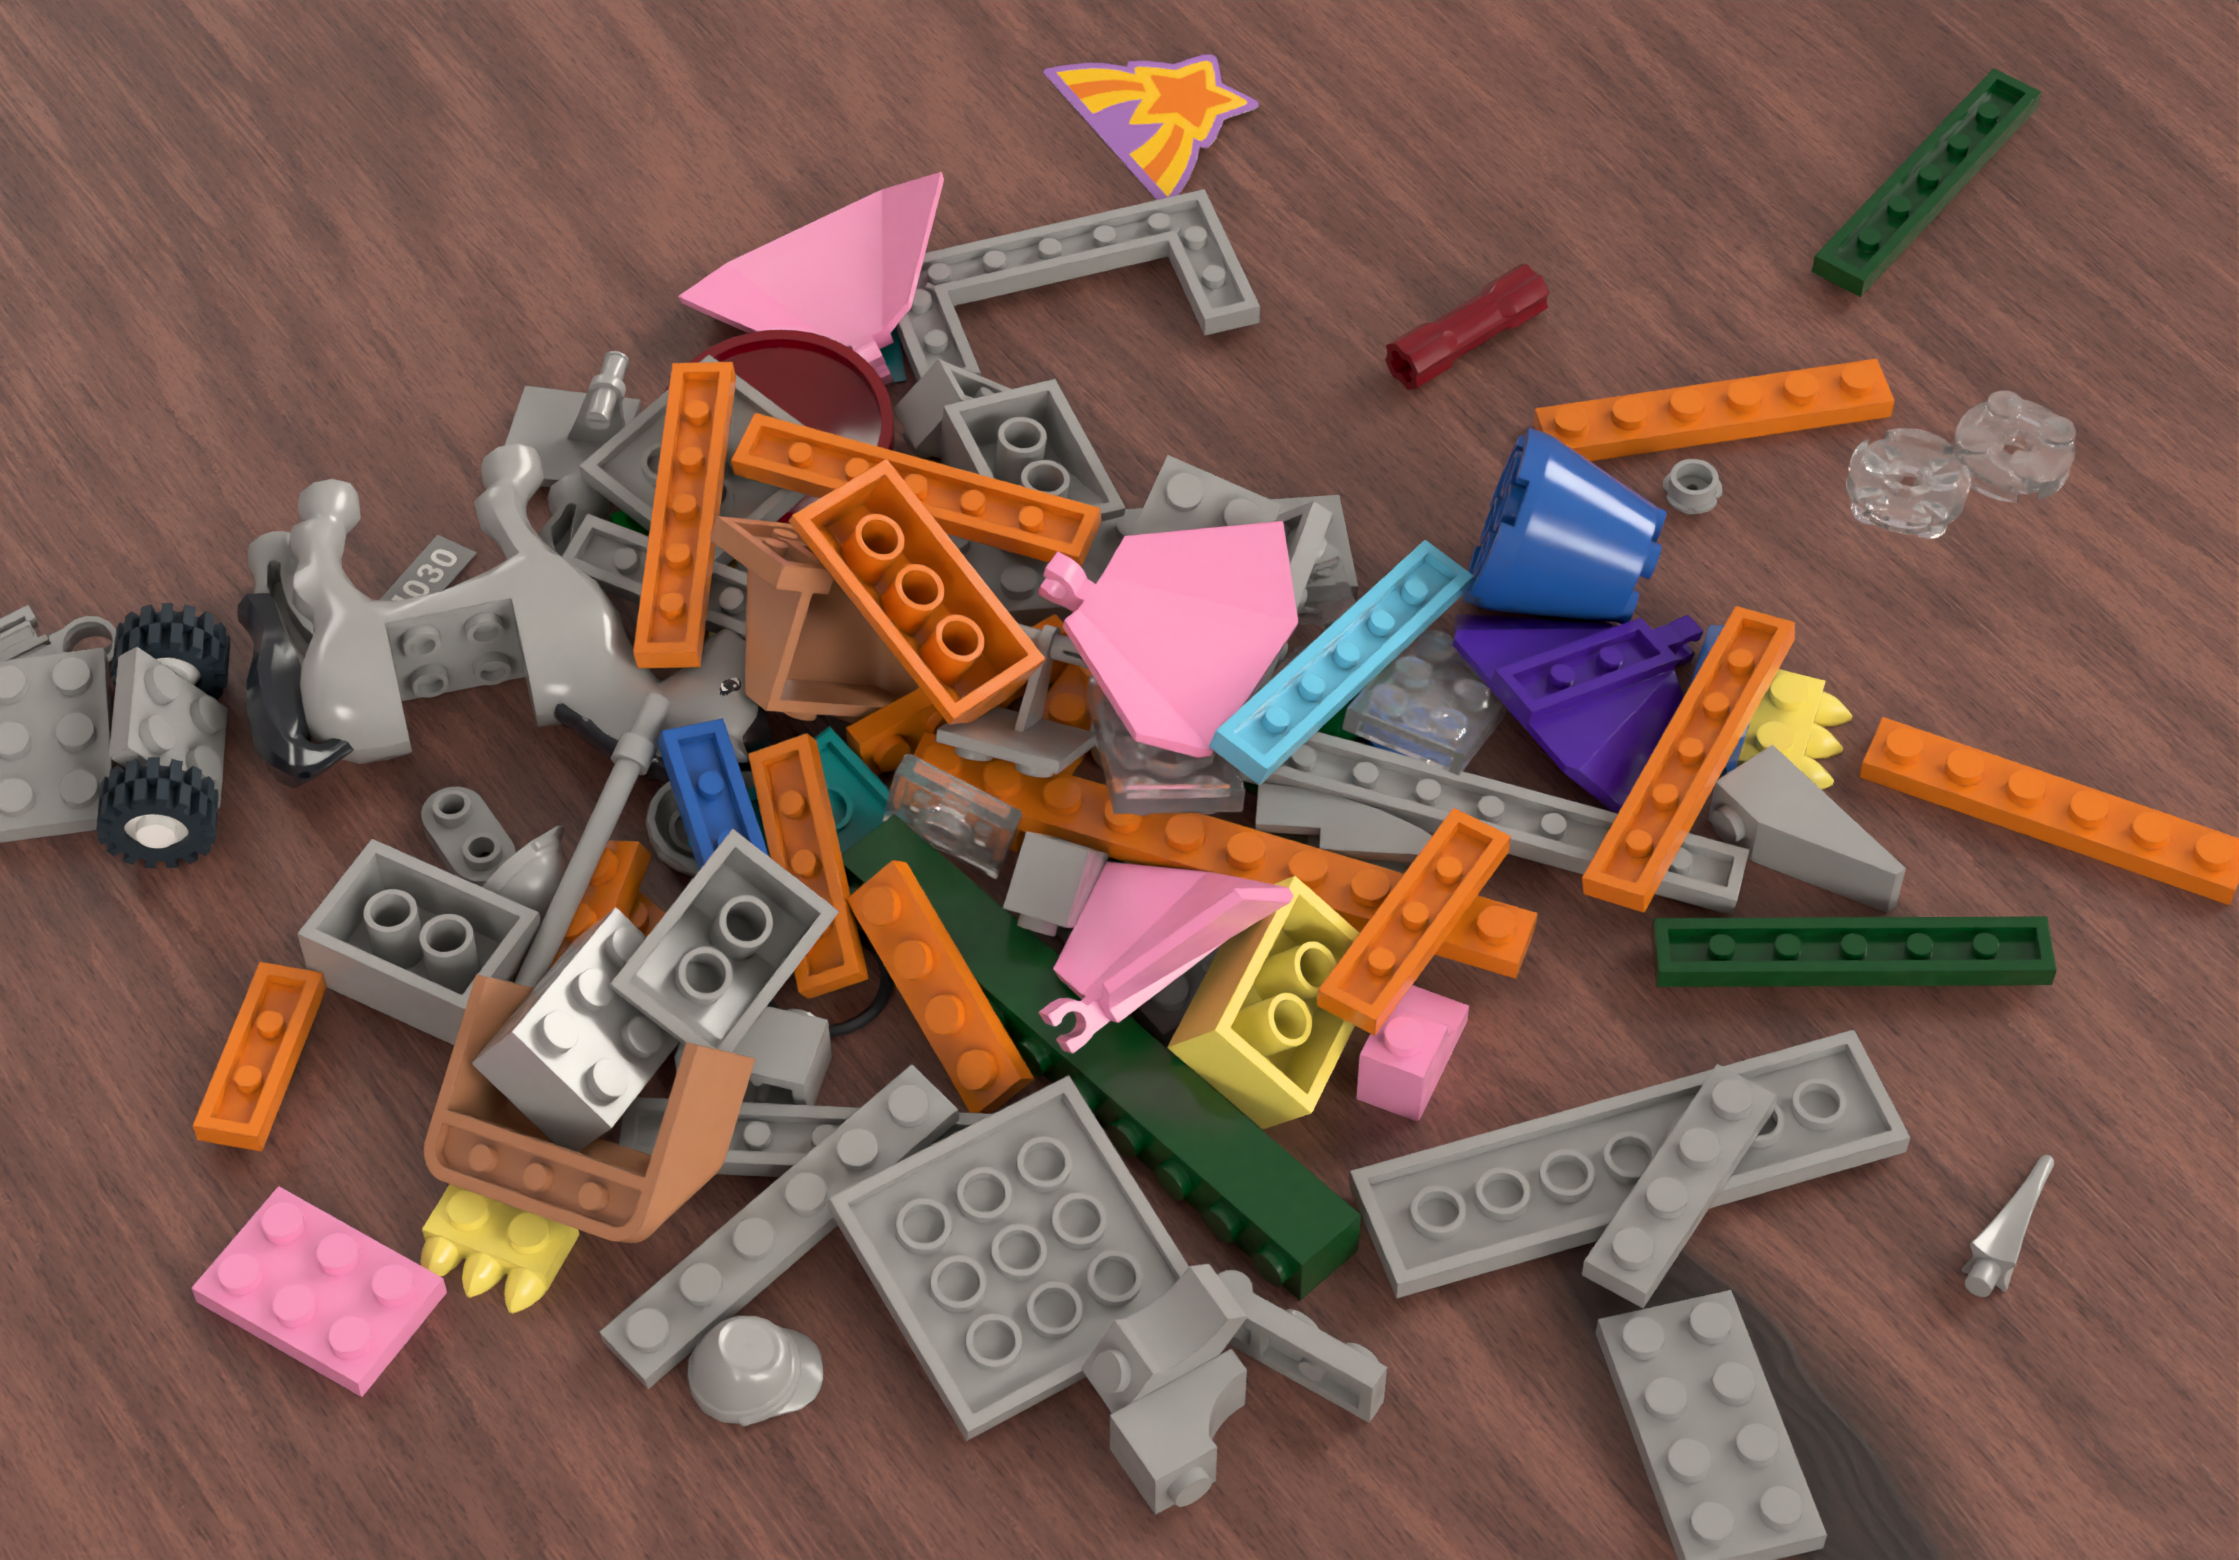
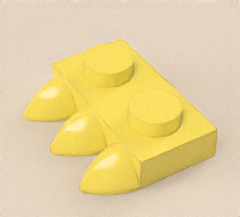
(1793, 721)
(495, 1243)

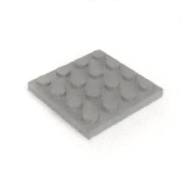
(1009, 1252)

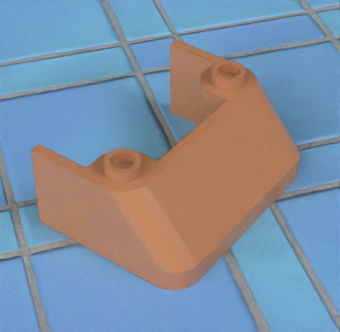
(605, 1188)

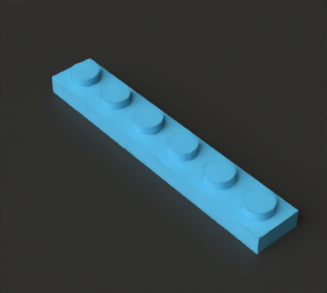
(1340, 662)

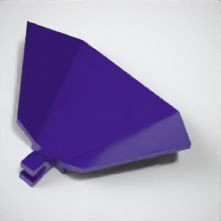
(1584, 689)

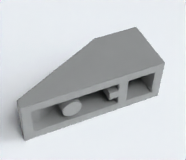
(1802, 831)

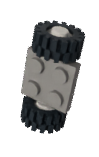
(166, 736)

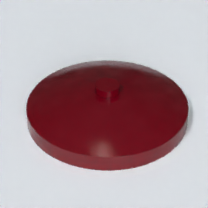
(813, 382)

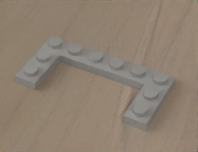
(1170, 227)

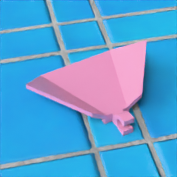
(835, 277)
(1180, 626)
(1145, 932)

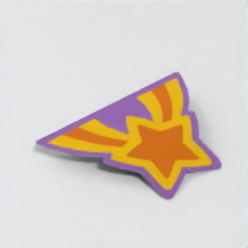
(1153, 113)

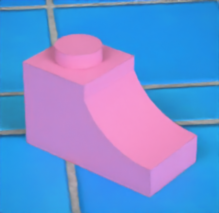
(1410, 1052)

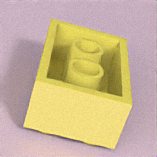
(1257, 1012)

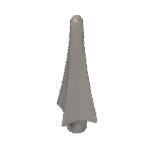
(1999, 1244)

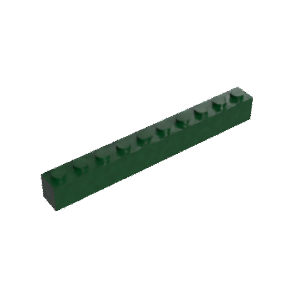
(1134, 1084)

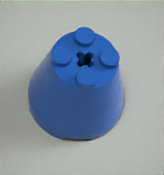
(1563, 537)

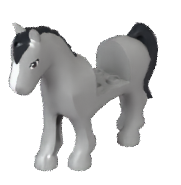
(524, 618)

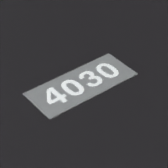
(431, 570)

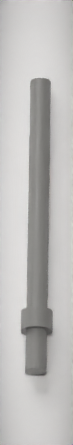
(631, 758)

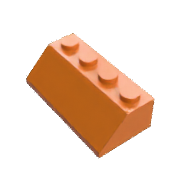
(919, 593)

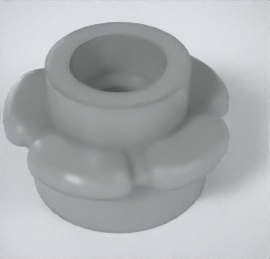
(1692, 486)

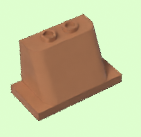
(803, 633)

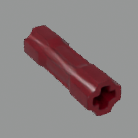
(1436, 345)

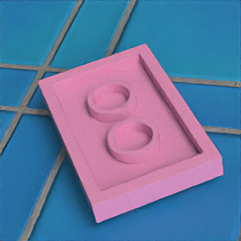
(320, 1291)

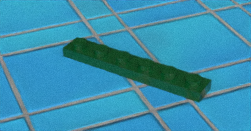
(1926, 182)
(1852, 951)

